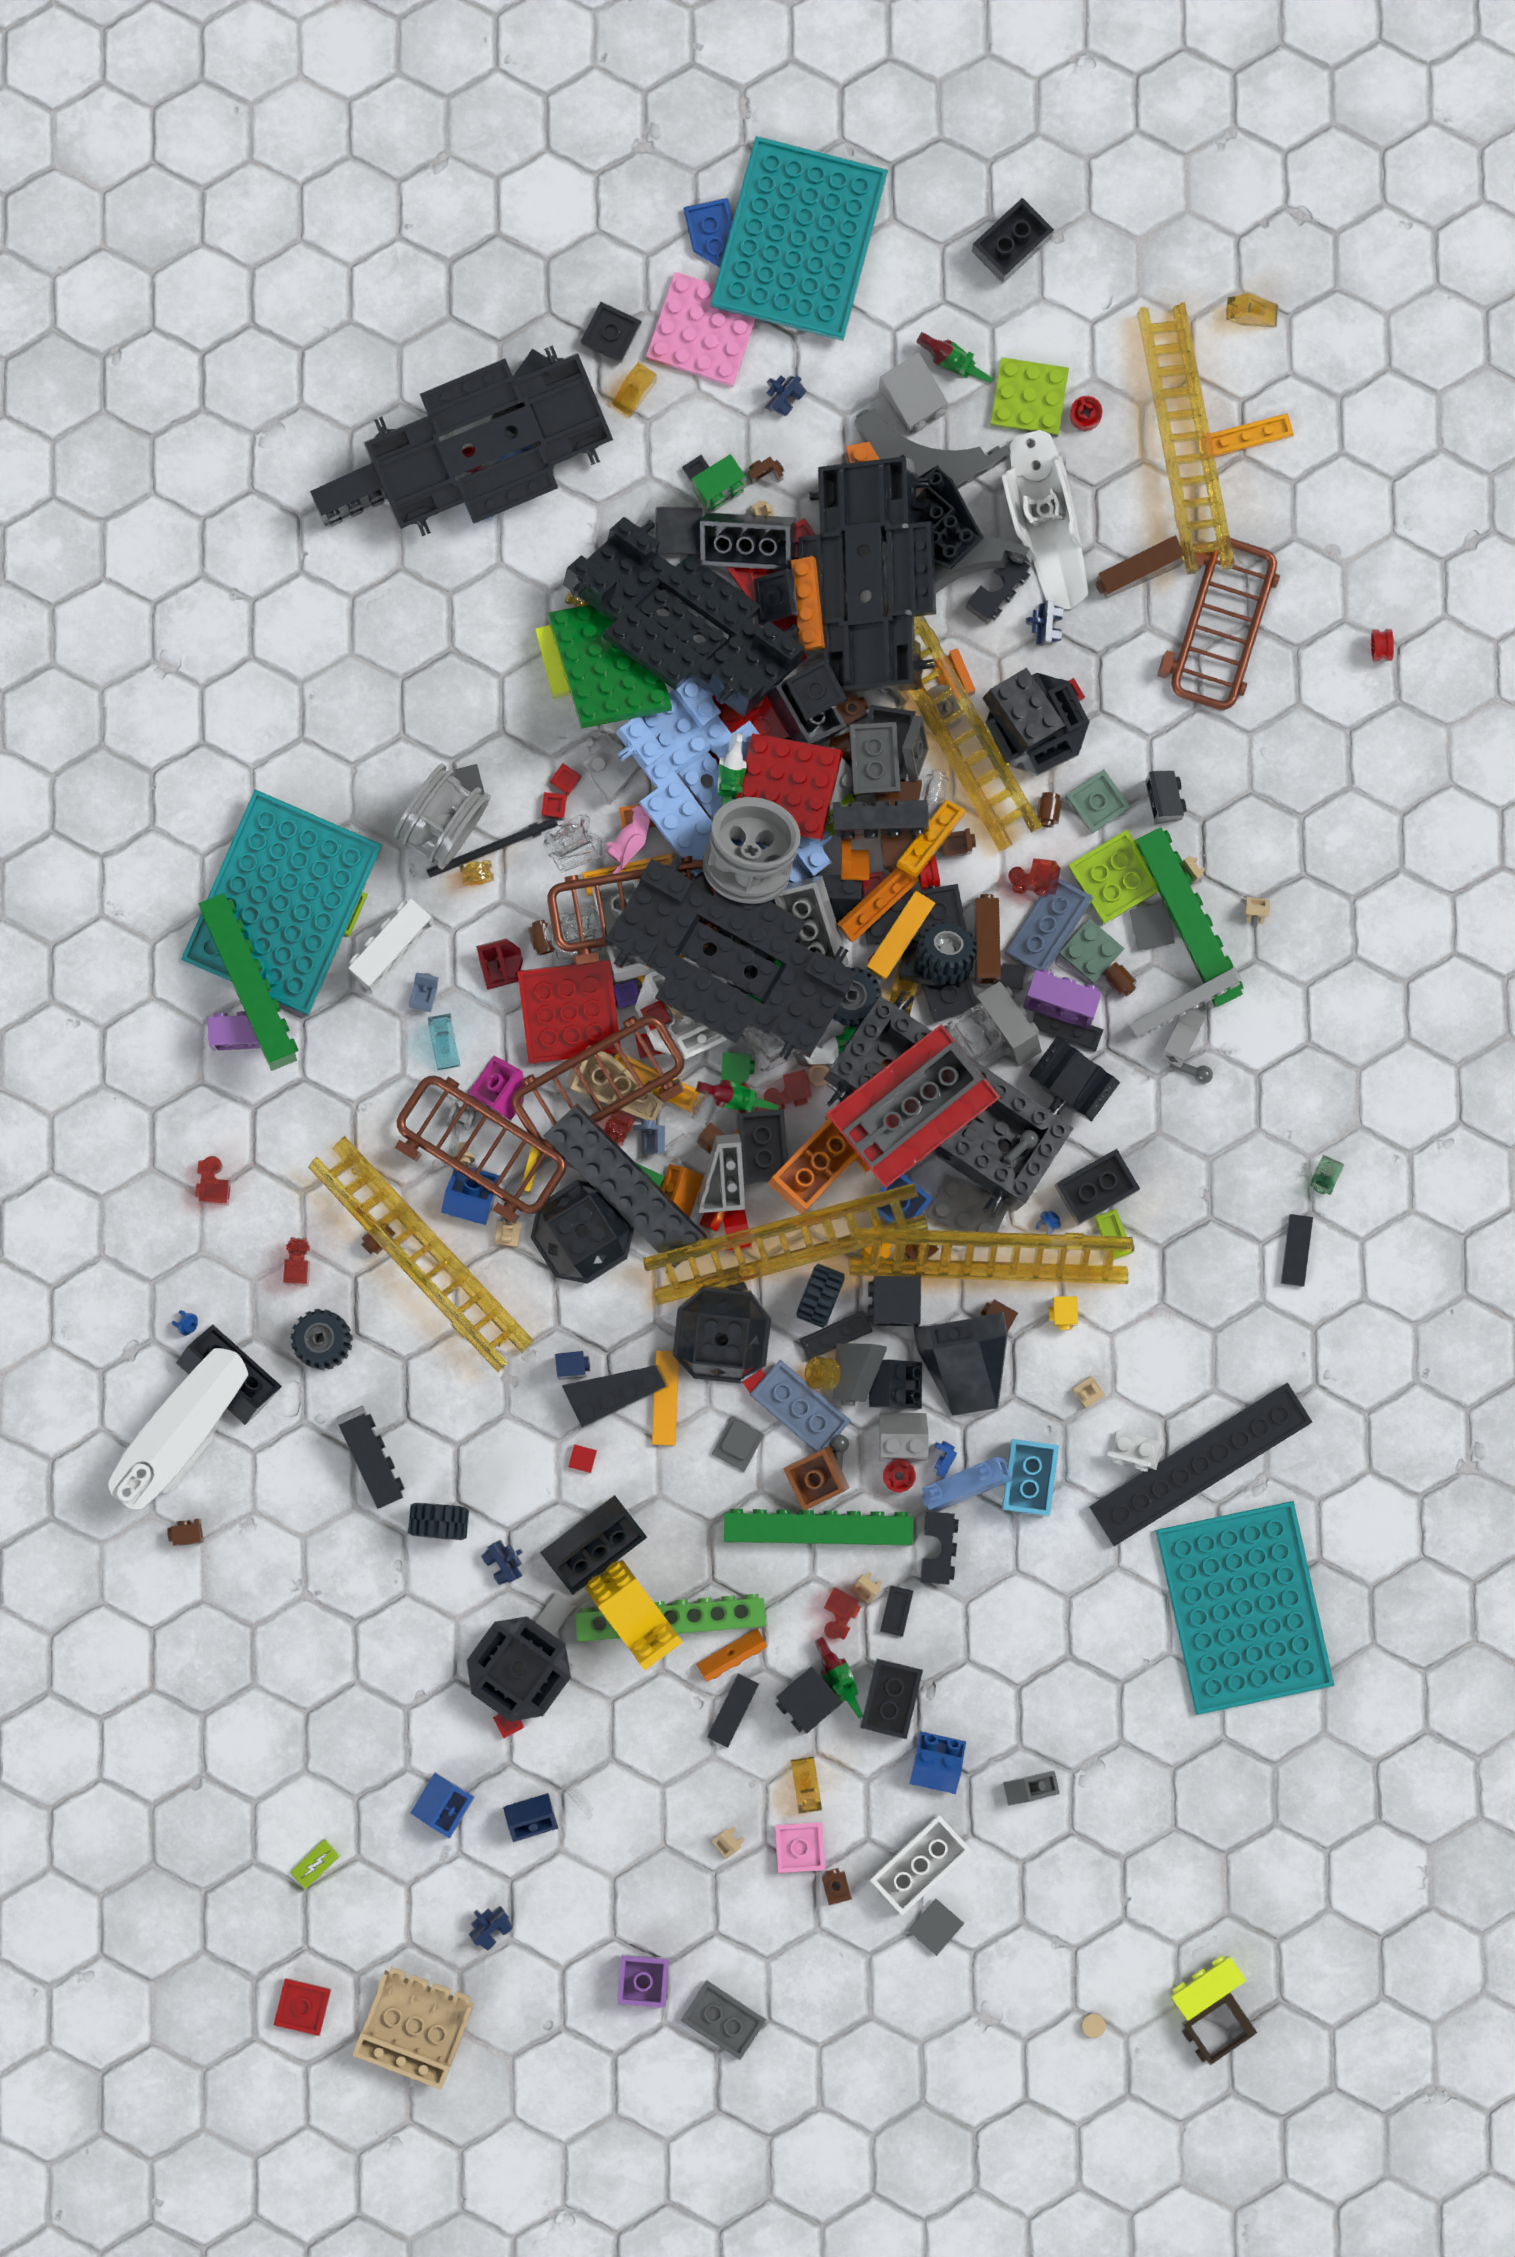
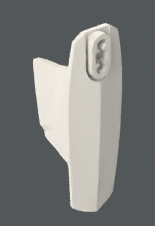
(1046, 518)
(178, 1430)

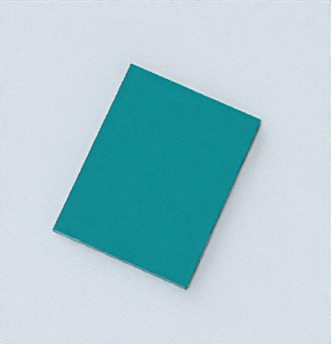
(799, 238)
(294, 892)
(1244, 1608)

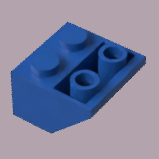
(938, 1762)
(442, 1805)

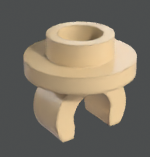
(762, 508)
(467, 1158)

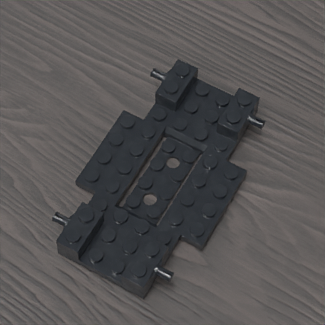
(421, 470)
(854, 506)
(624, 586)
(794, 998)

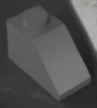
(1031, 1788)

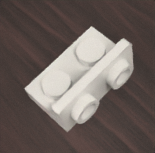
(1135, 1450)

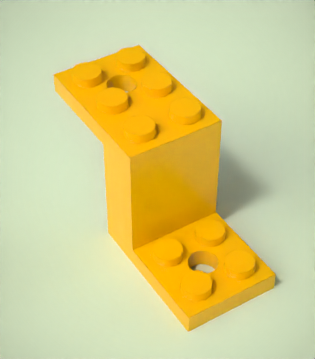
(633, 1614)

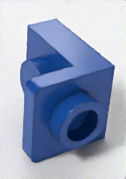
(944, 1463)

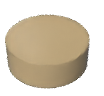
(816, 1074)
(1093, 2025)

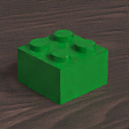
(719, 483)

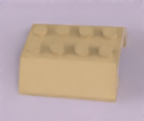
(414, 2027)

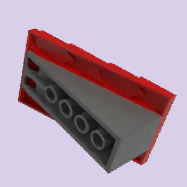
(913, 1105)

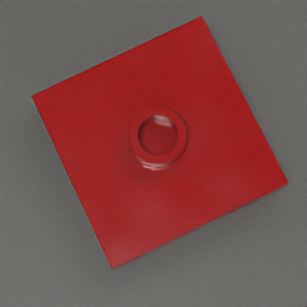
(302, 2007)

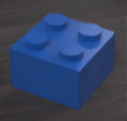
(911, 1207)

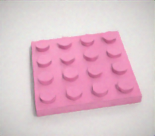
(698, 336)

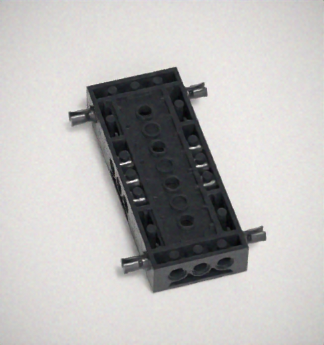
(974, 1149)

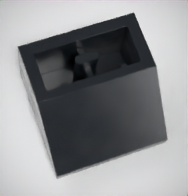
(897, 1385)

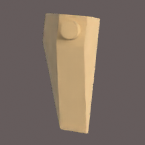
(645, 1107)

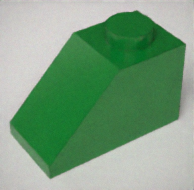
(737, 1067)

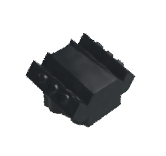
(1074, 1078)

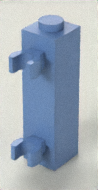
(966, 1484)

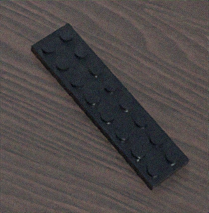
(622, 1182)

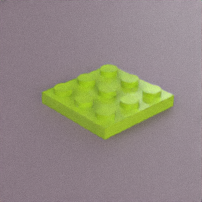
(1029, 396)
(1114, 877)

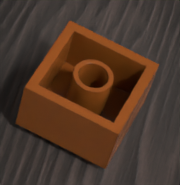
(816, 1478)

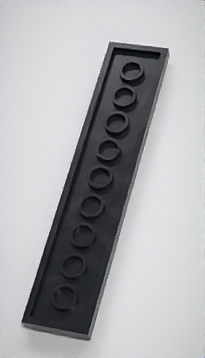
(1200, 1464)

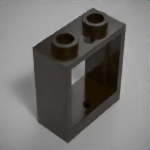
(1202, 2053)

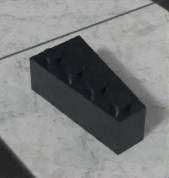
(881, 818)
(609, 1394)
(370, 1457)

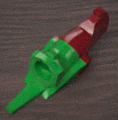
(952, 357)
(734, 1096)
(838, 1676)

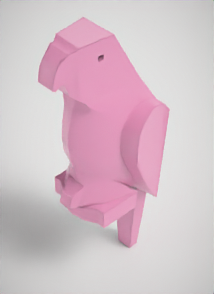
(630, 839)

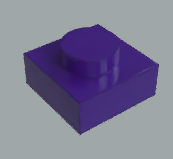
(626, 994)

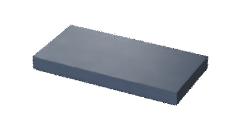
(1049, 926)
(799, 1407)

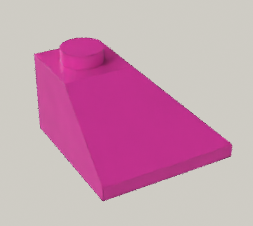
(497, 1086)

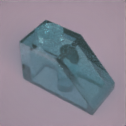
(443, 1041)

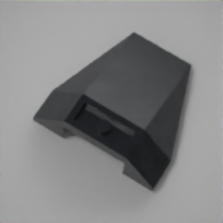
(952, 522)
(965, 1360)

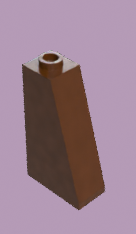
(1141, 567)
(895, 847)
(987, 940)

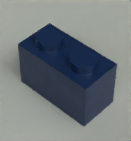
(572, 1365)
(530, 1817)

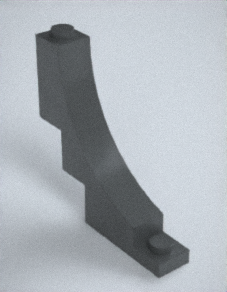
(959, 465)
(987, 554)

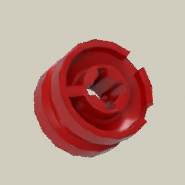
(1080, 421)
(1382, 645)
(929, 875)
(903, 1467)

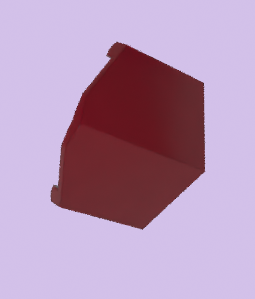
(499, 962)

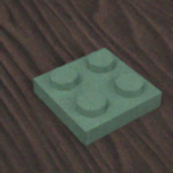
(1098, 801)
(1091, 951)

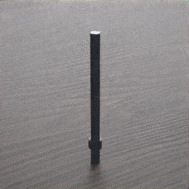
(533, 830)

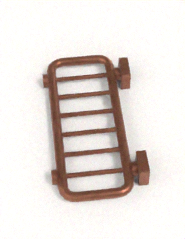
(1177, 668)
(572, 883)
(631, 1025)
(415, 1141)

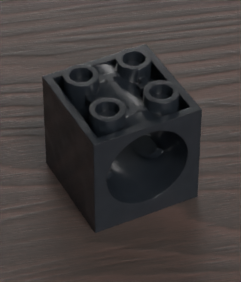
(895, 1301)
(807, 1700)

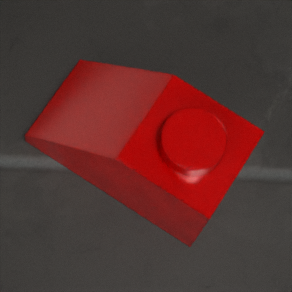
(734, 1222)

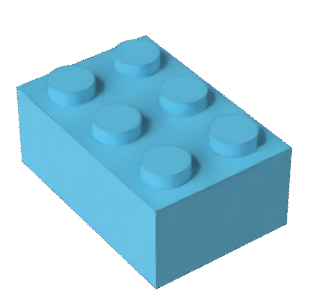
(1032, 1475)

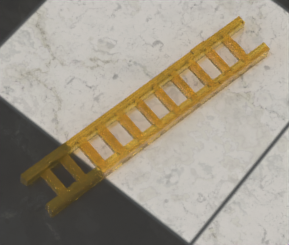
(1201, 434)
(950, 746)
(431, 1244)
(788, 1259)
(989, 1269)

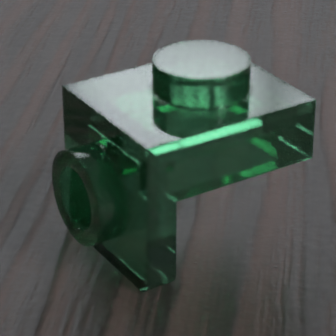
(1326, 1175)

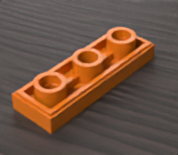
(732, 1655)

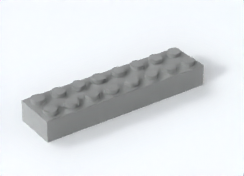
(1189, 1000)

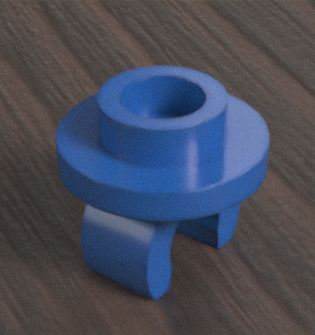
(1050, 1219)
(187, 1324)

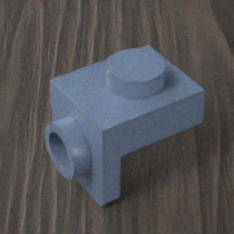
(424, 992)
(652, 1137)

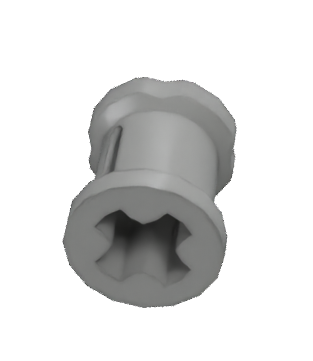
(466, 1118)

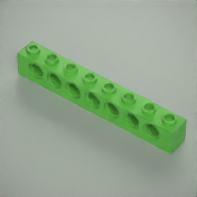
(755, 1617)

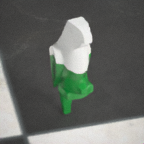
(731, 770)
(830, 1049)

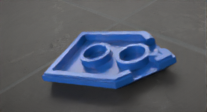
(709, 228)

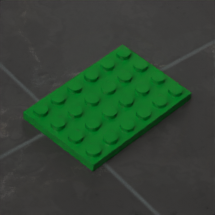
(600, 677)

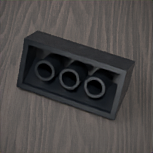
(747, 540)
(256, 1389)
(593, 1544)

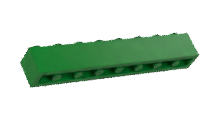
(1186, 910)
(247, 981)
(818, 1529)

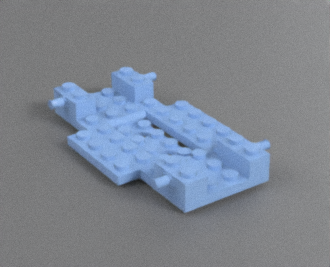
(680, 745)

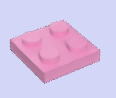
(800, 1847)

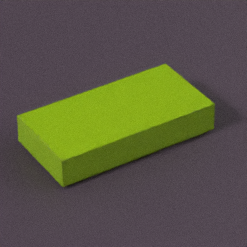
(1111, 1225)

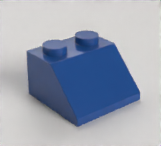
(468, 1199)

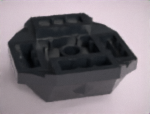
(1060, 747)
(577, 1257)
(725, 1311)
(493, 1676)

